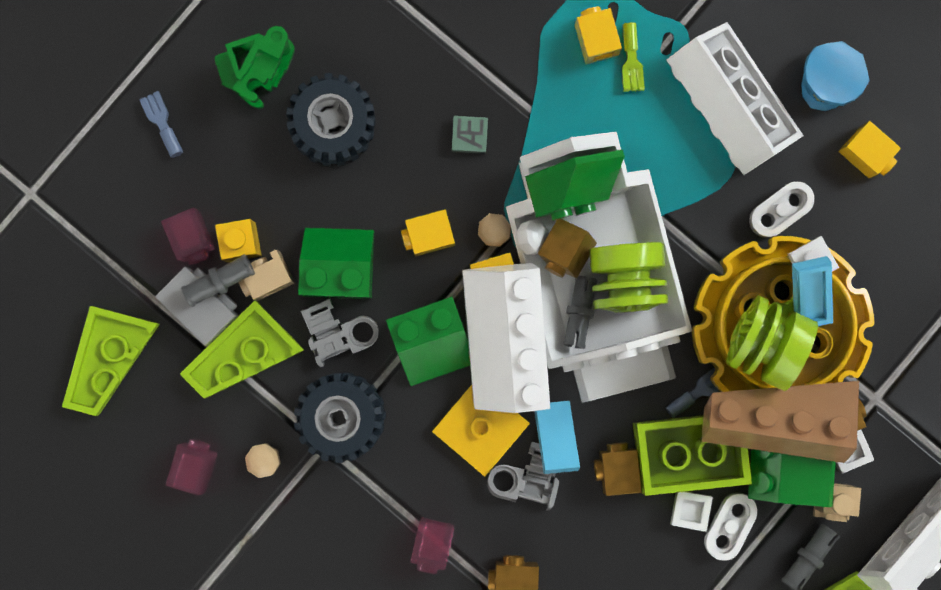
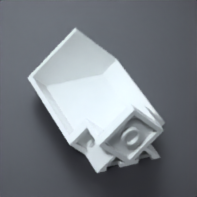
(620, 348)

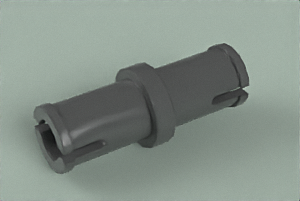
(218, 280)
(580, 312)
(810, 558)

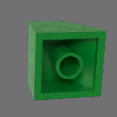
(574, 184)
(336, 263)
(430, 341)
(791, 479)

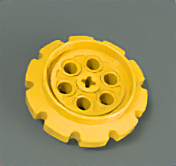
(755, 272)

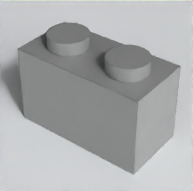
(205, 319)

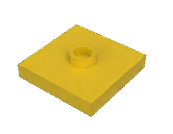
(479, 435)

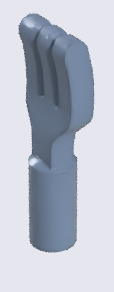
(158, 114)
(703, 387)

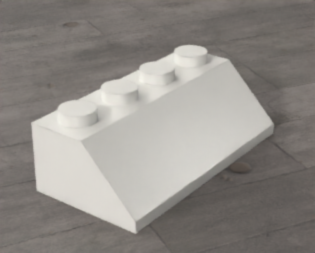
(734, 97)
(506, 338)
(911, 550)

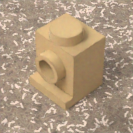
(268, 278)
(845, 504)

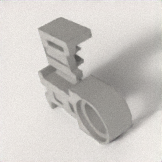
(329, 335)
(532, 486)

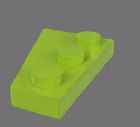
(240, 351)
(104, 357)

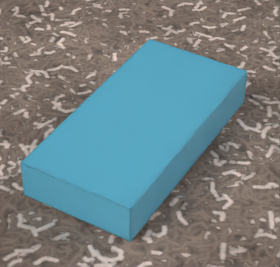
(813, 289)
(557, 438)

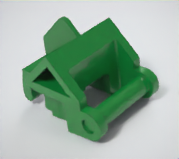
(255, 63)

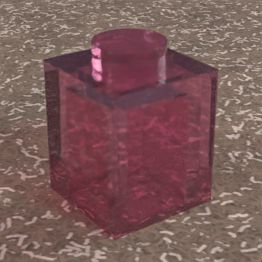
(188, 236)
(192, 467)
(432, 545)

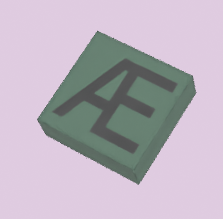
(469, 134)

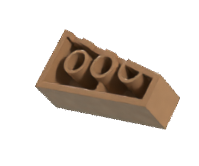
(801, 421)

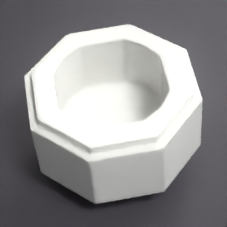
(531, 236)

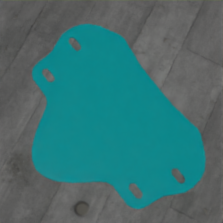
(654, 126)

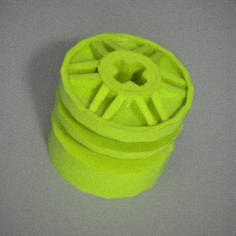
(628, 276)
(779, 346)

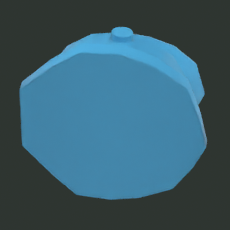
(833, 76)

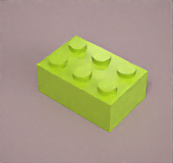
(677, 460)

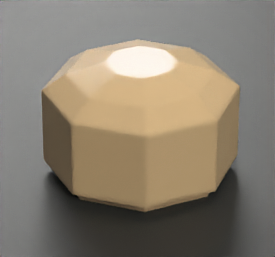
(494, 230)
(262, 460)

